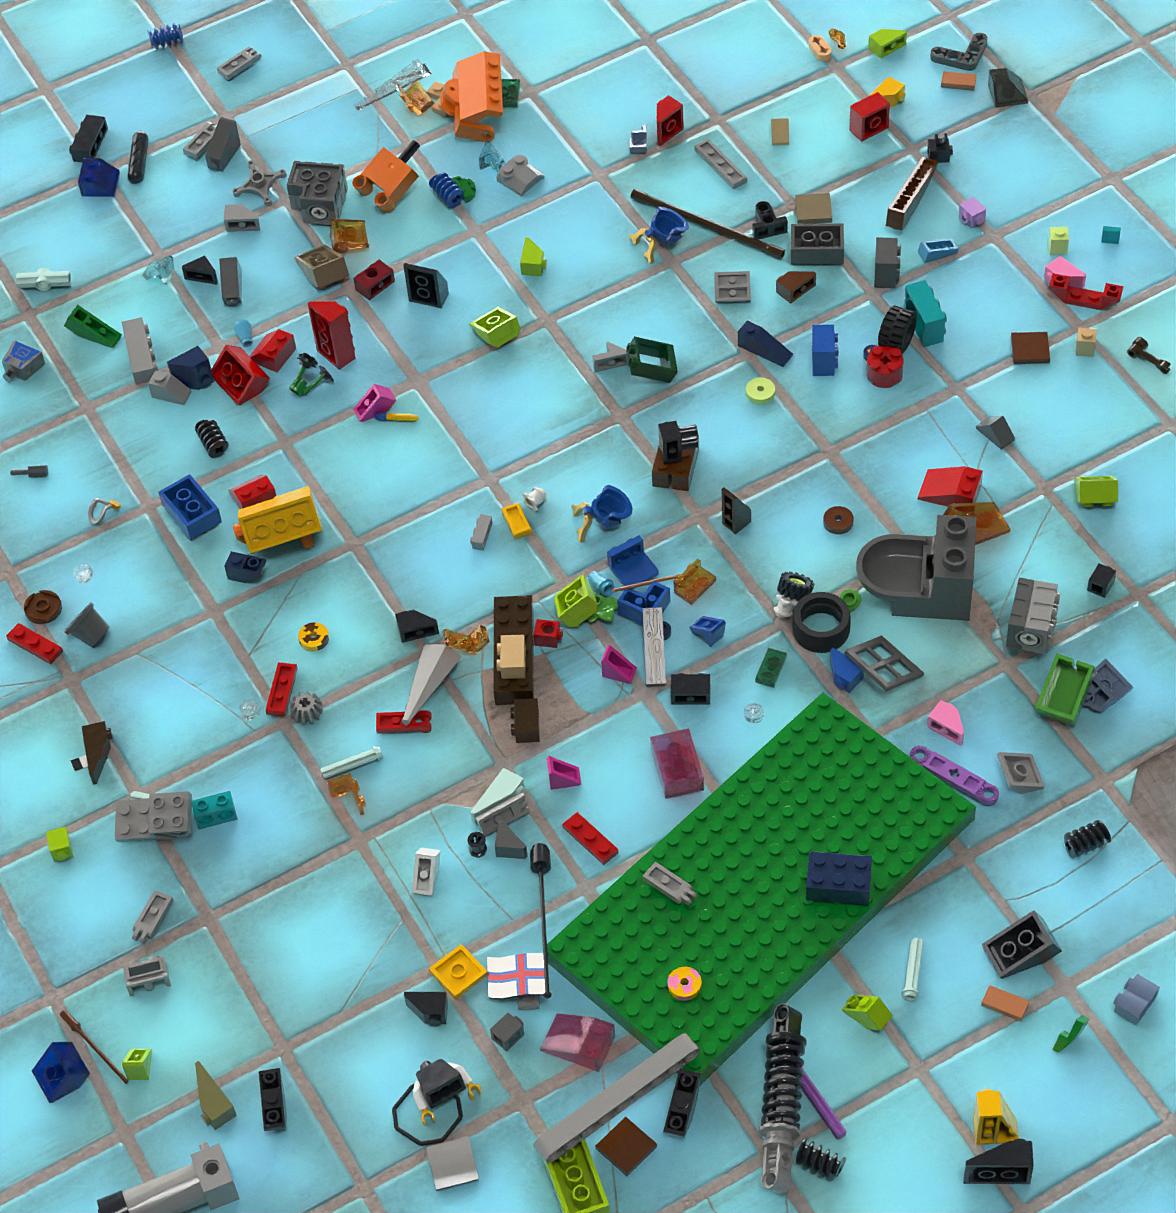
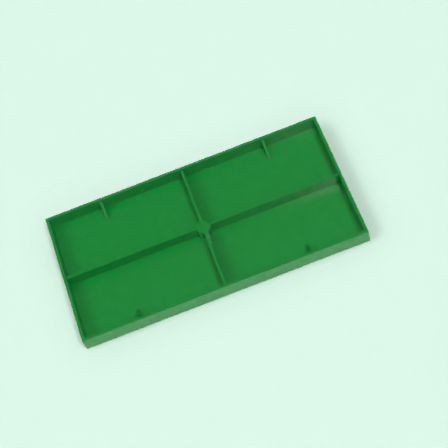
(746, 854)

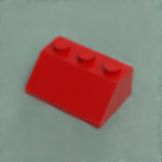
(239, 374)

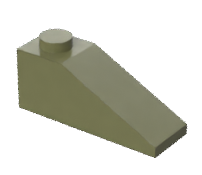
(213, 1102)

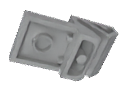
(157, 817)

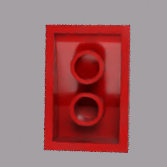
(951, 485)

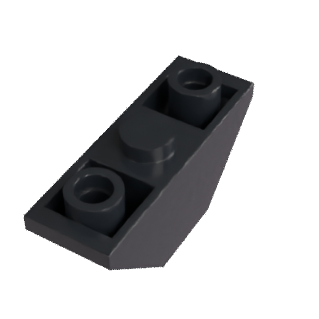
(272, 1099)
(682, 1103)

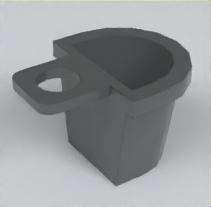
(88, 626)

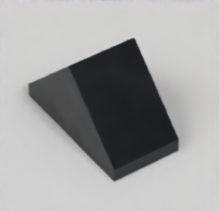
(200, 271)

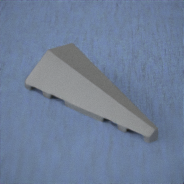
(432, 669)

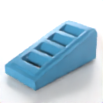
(931, 249)

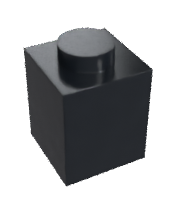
(1101, 580)

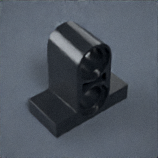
(767, 223)

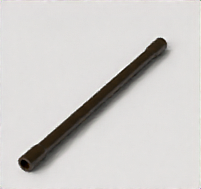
(768, 248)

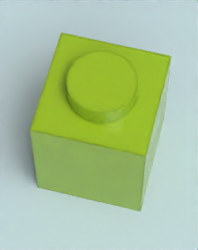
(59, 844)

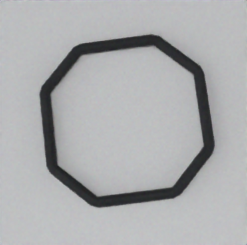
(434, 1141)

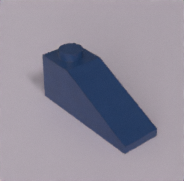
(760, 342)

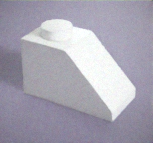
(426, 871)

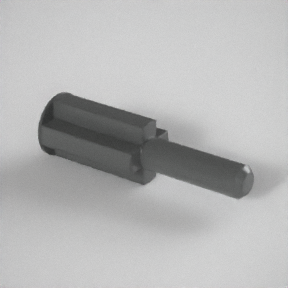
(32, 471)

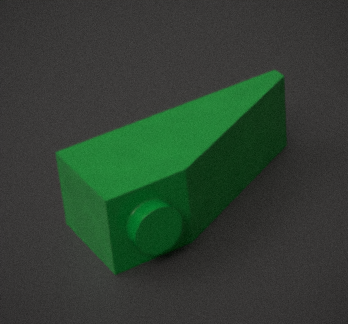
(91, 328)

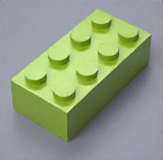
(577, 1182)

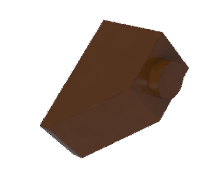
(795, 284)

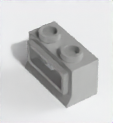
(157, 971)

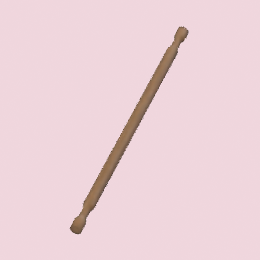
(644, 583)

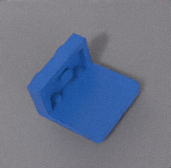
(631, 562)

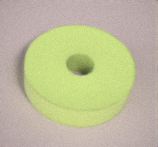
(760, 397)

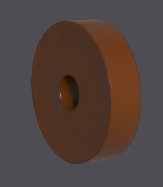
(838, 513)

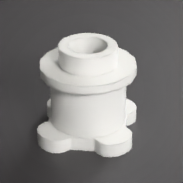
(535, 498)
(784, 606)

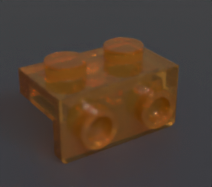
(417, 98)
(693, 582)

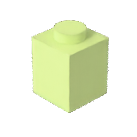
(1058, 240)

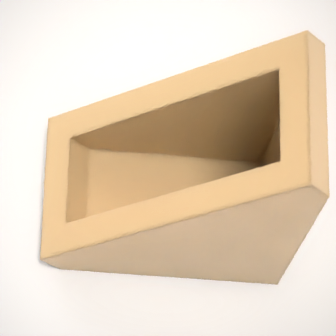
(780, 131)

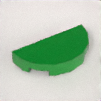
(467, 186)

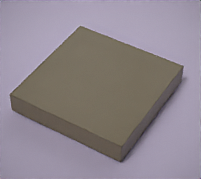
(813, 208)

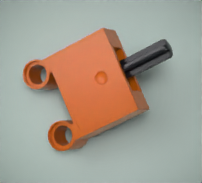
(388, 174)

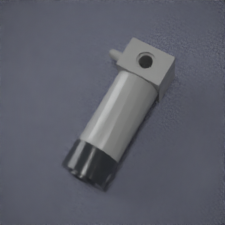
(180, 1190)

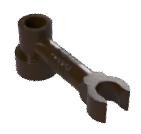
(1139, 346)

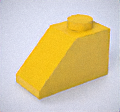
(892, 91)

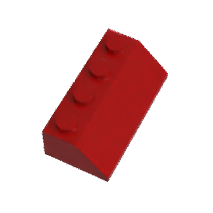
(332, 332)

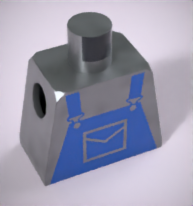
(21, 362)

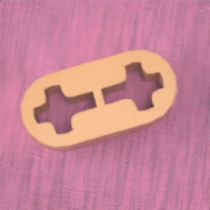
(816, 49)

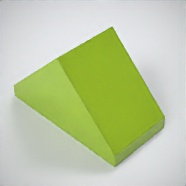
(137, 1064)

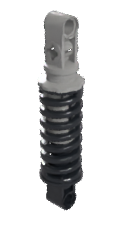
(781, 1097)

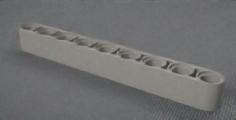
(616, 1098)

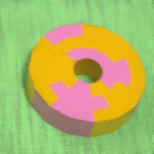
(688, 991)

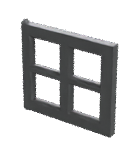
(870, 670)

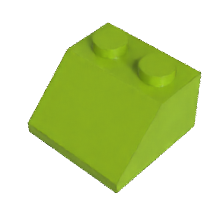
(1096, 490)

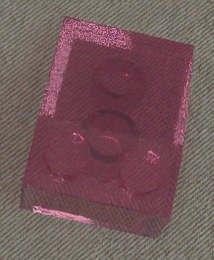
(579, 1040)

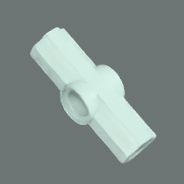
(43, 279)

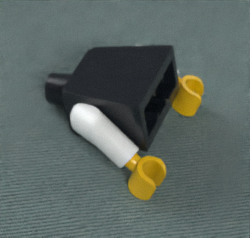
(439, 1083)

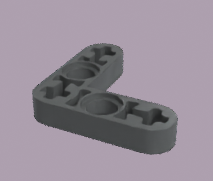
(938, 54)

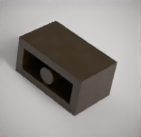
(526, 720)

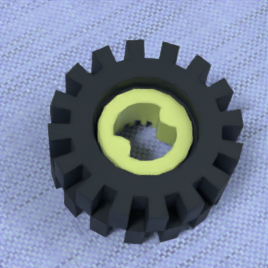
(795, 585)

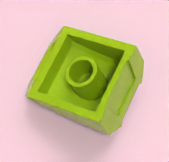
(496, 327)
(575, 602)

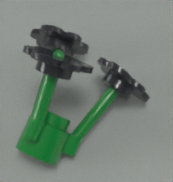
(299, 385)

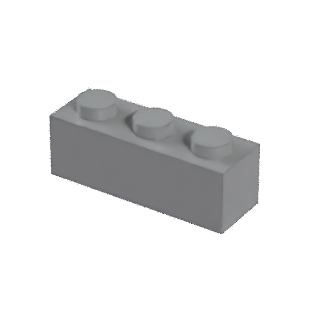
(481, 532)

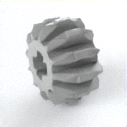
(306, 707)

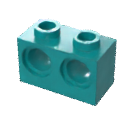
(214, 810)

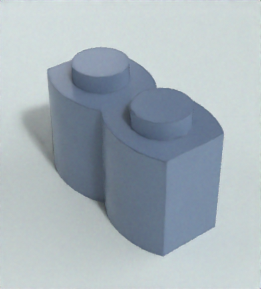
(1136, 998)

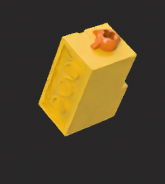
(279, 521)

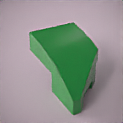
(1066, 1038)

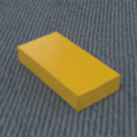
(516, 521)

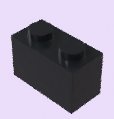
(690, 689)

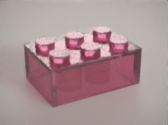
(677, 763)

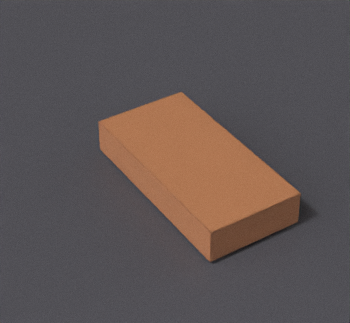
(958, 80)
(1005, 1003)

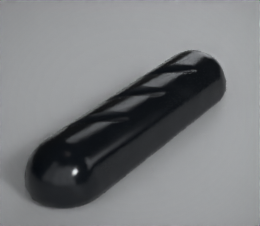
(138, 157)

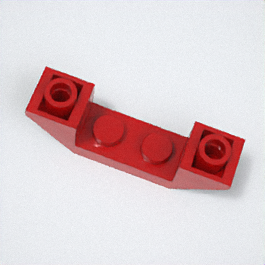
(1083, 297)

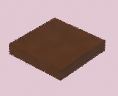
(1030, 347)
(626, 1146)

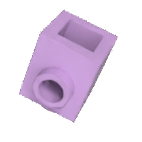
(972, 212)

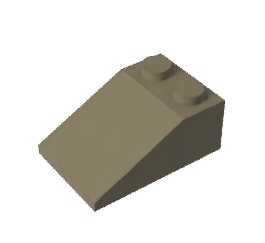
(322, 266)

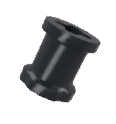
(475, 845)

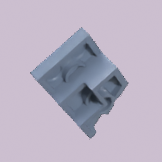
(1106, 687)

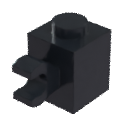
(939, 149)

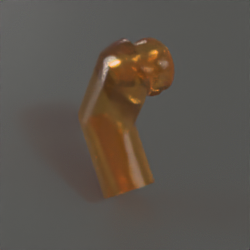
(838, 36)

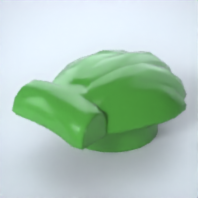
(851, 598)

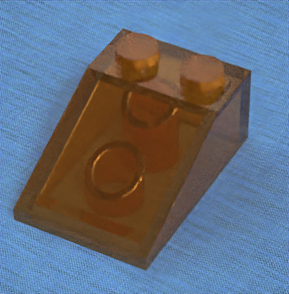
(988, 519)

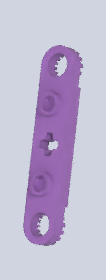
(965, 780)

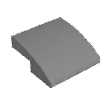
(732, 286)
(452, 1163)

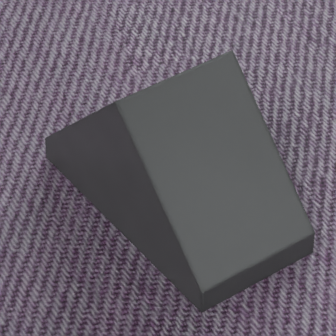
(997, 431)
(508, 844)

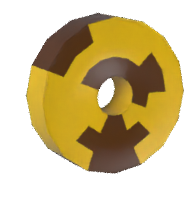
(316, 643)

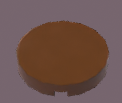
(42, 607)

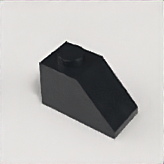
(415, 625)
(428, 1006)

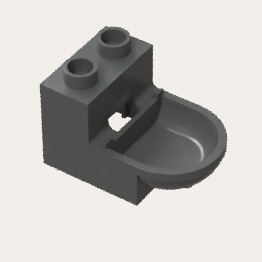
(895, 570)

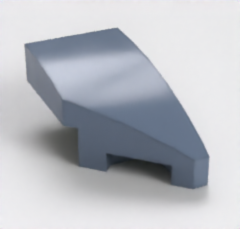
(638, 141)

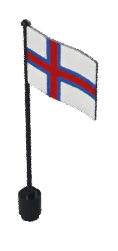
(526, 972)

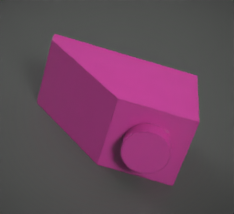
(375, 401)

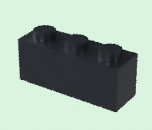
(88, 138)

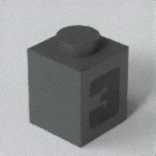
(507, 1031)

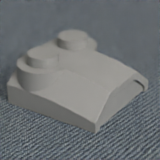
(519, 175)

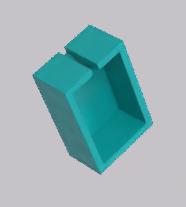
(929, 317)

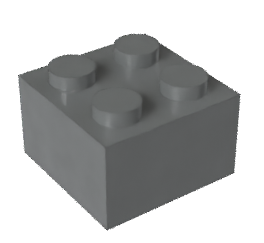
(887, 262)

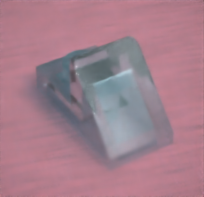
(490, 157)
(160, 268)

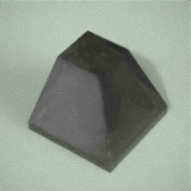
(1006, 88)

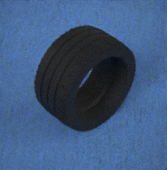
(821, 603)

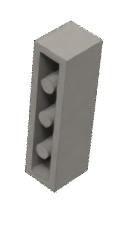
(138, 349)

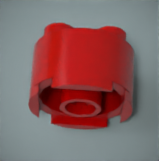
(885, 366)

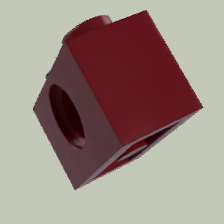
(374, 279)

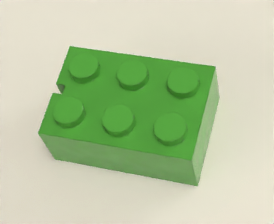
(1065, 690)

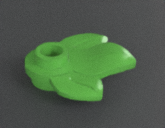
(605, 608)

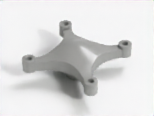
(259, 183)

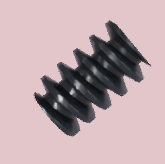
(211, 437)
(1086, 836)
(819, 1160)

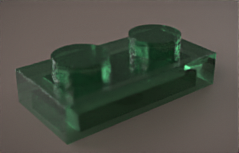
(771, 667)

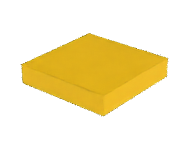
(458, 971)

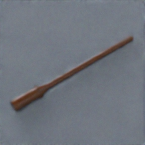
(76, 1027)

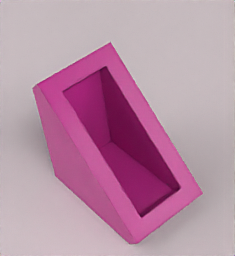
(617, 666)
(562, 774)

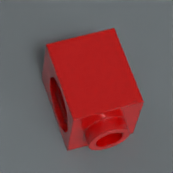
(542, 636)

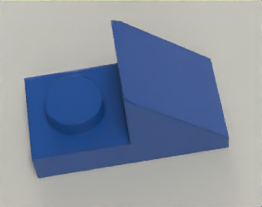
(710, 628)

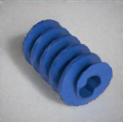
(165, 35)
(446, 189)

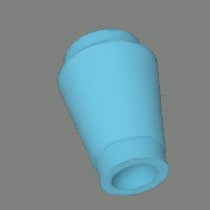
(244, 332)
(601, 583)

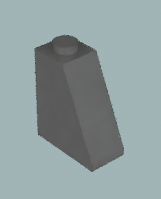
(223, 144)
(231, 280)

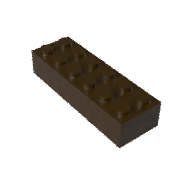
(514, 617)

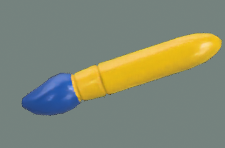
(396, 417)

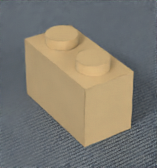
(512, 656)

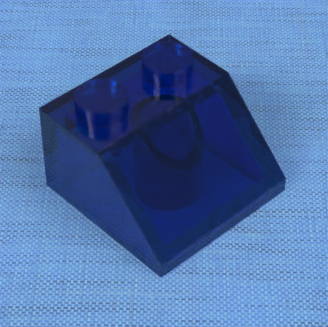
(98, 178)
(60, 1070)

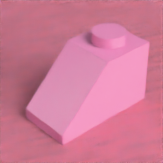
(1063, 267)
(946, 722)

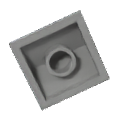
(1020, 772)

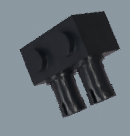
(673, 442)

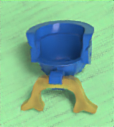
(664, 229)
(607, 509)

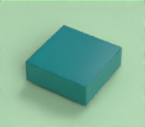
(1110, 234)

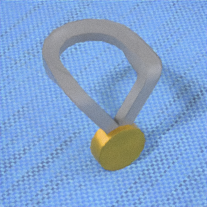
(111, 504)

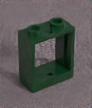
(661, 350)

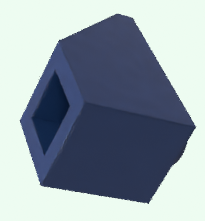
(243, 567)

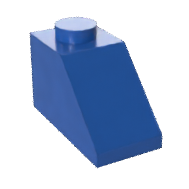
(844, 671)

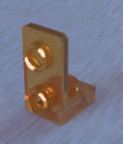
(472, 643)
(344, 784)

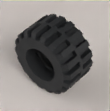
(897, 328)

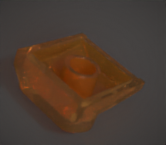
(348, 234)

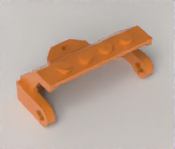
(474, 95)

